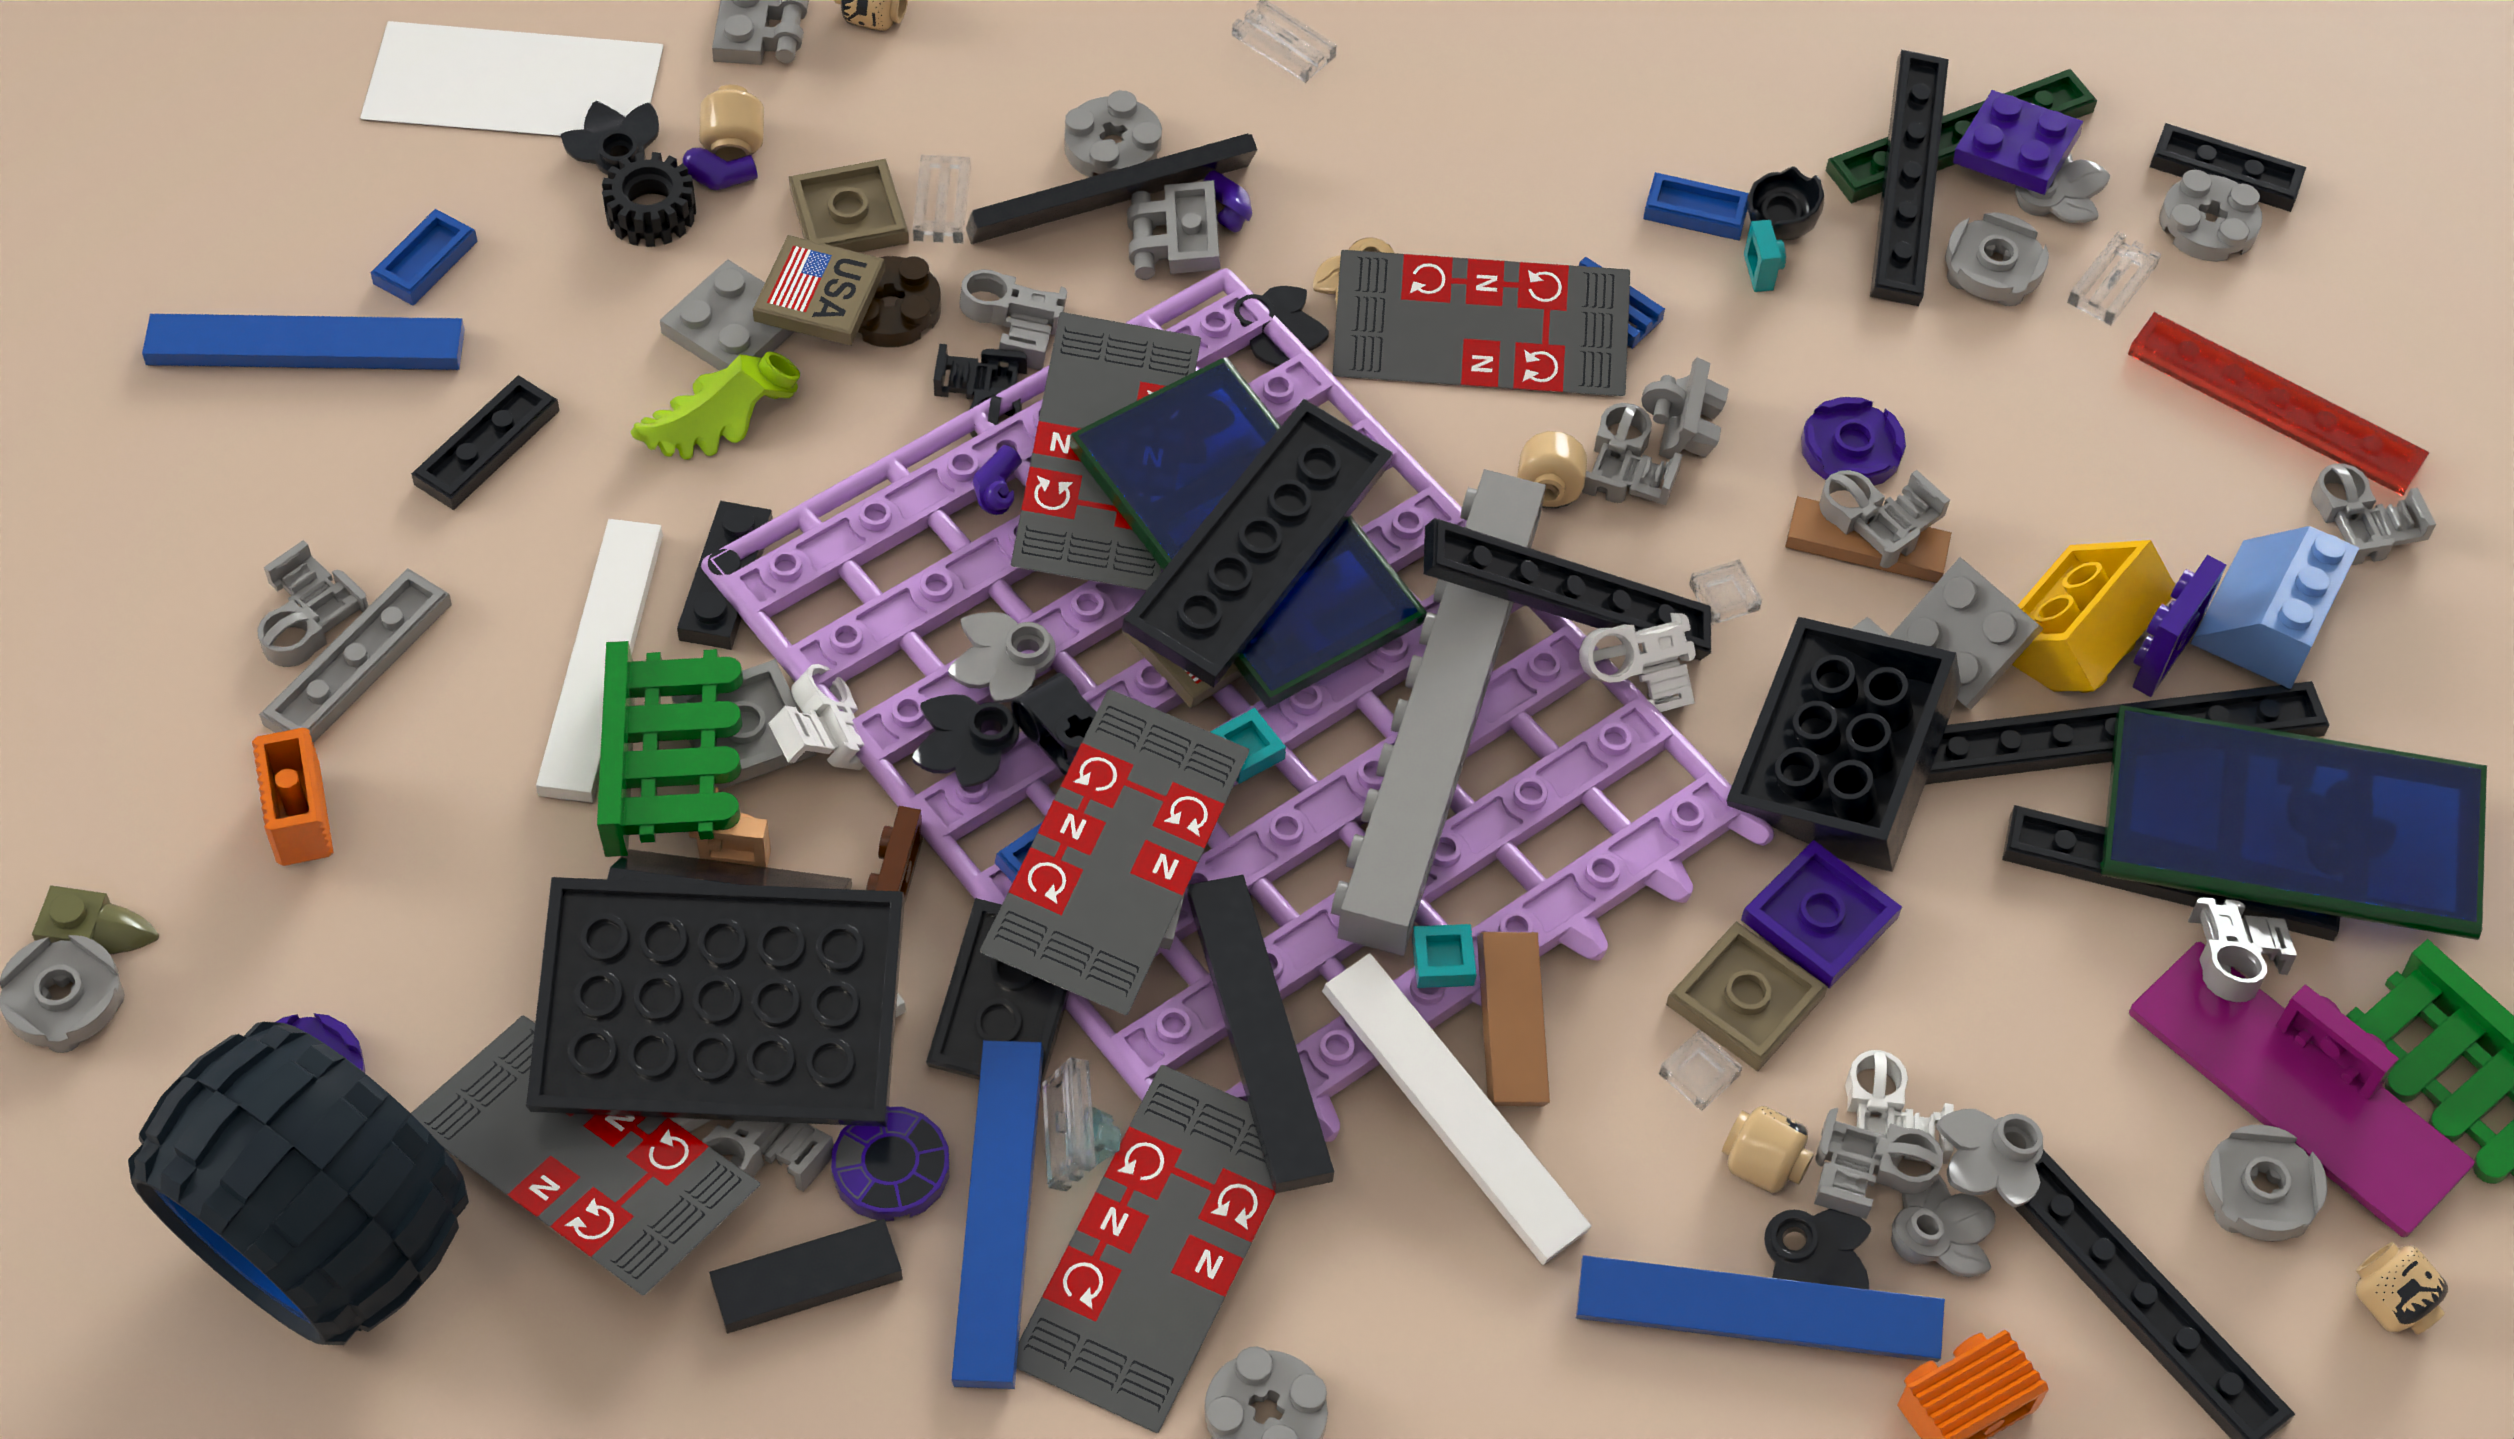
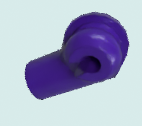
(716, 172)
(1235, 200)
(991, 479)

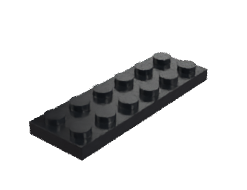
(1257, 543)

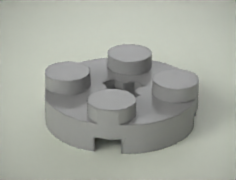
(1106, 116)
(2231, 202)
(1994, 280)
(65, 1021)
(2255, 1213)
(1262, 1377)

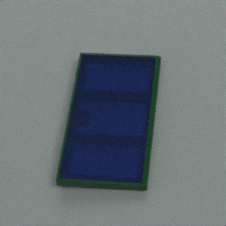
(1171, 465)
(2297, 822)

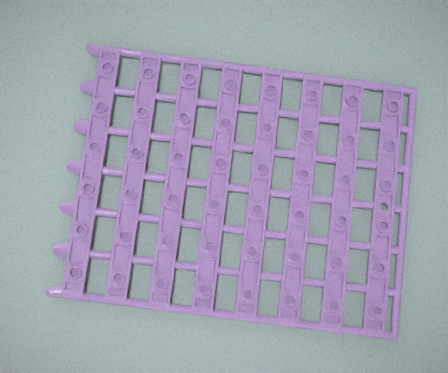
(1324, 811)

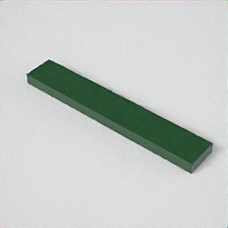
(1861, 170)

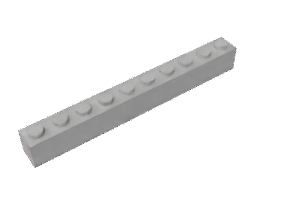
(1433, 733)

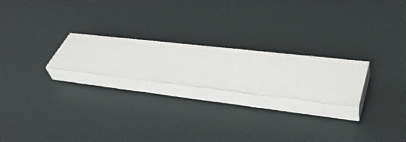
(610, 615)
(1456, 1109)

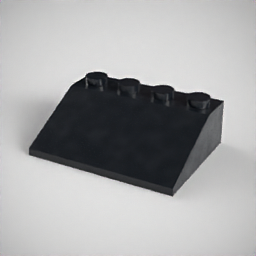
(1847, 740)

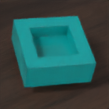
(1764, 255)
(1256, 735)
(1444, 956)

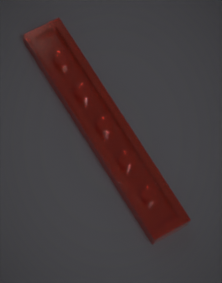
(2278, 403)

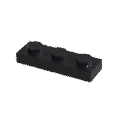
(707, 613)

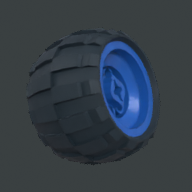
(299, 1181)

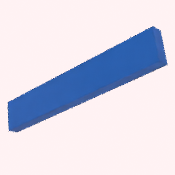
(304, 341)
(998, 1216)
(1760, 1308)

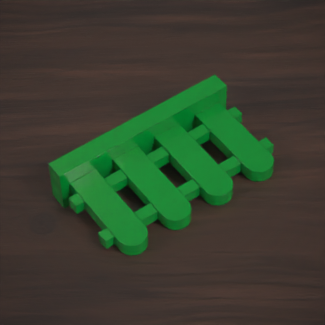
(653, 768)
(2465, 1025)

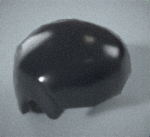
(1788, 200)

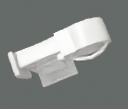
(1656, 664)
(820, 724)
(1889, 1106)

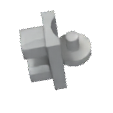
(1679, 407)

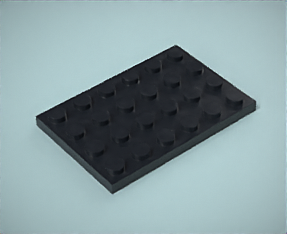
(717, 1002)

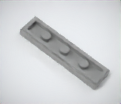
(358, 656)

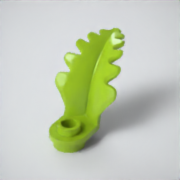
(719, 407)

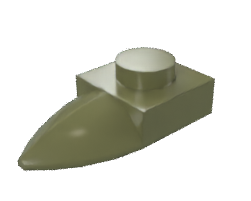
(92, 916)

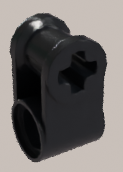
(1054, 718)

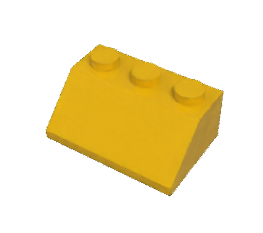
(2092, 612)

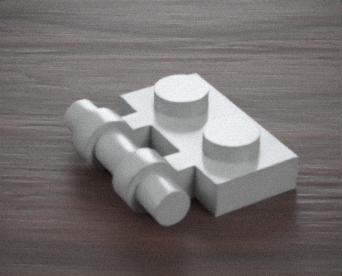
(744, 31)
(1191, 229)

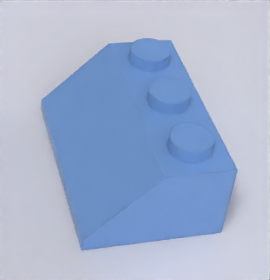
(2275, 601)

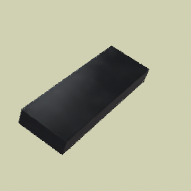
(2187, 150)
(485, 442)
(805, 1275)

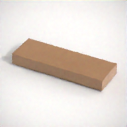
(1816, 535)
(1513, 1019)

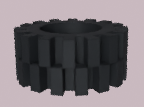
(646, 178)

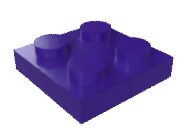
(2018, 142)
(2176, 624)
(1821, 913)

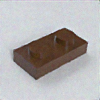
(900, 851)

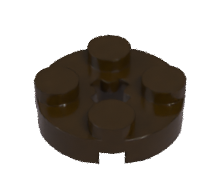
(914, 310)

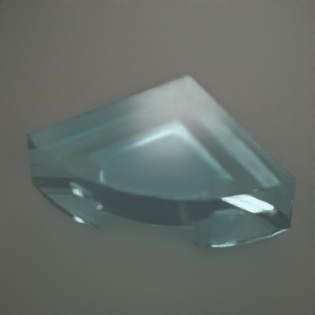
(1106, 1136)

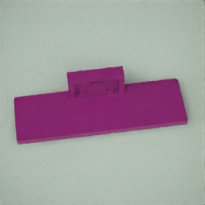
(2316, 1079)

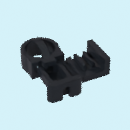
(980, 379)

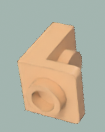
(742, 844)

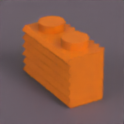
(292, 796)
(1975, 1392)

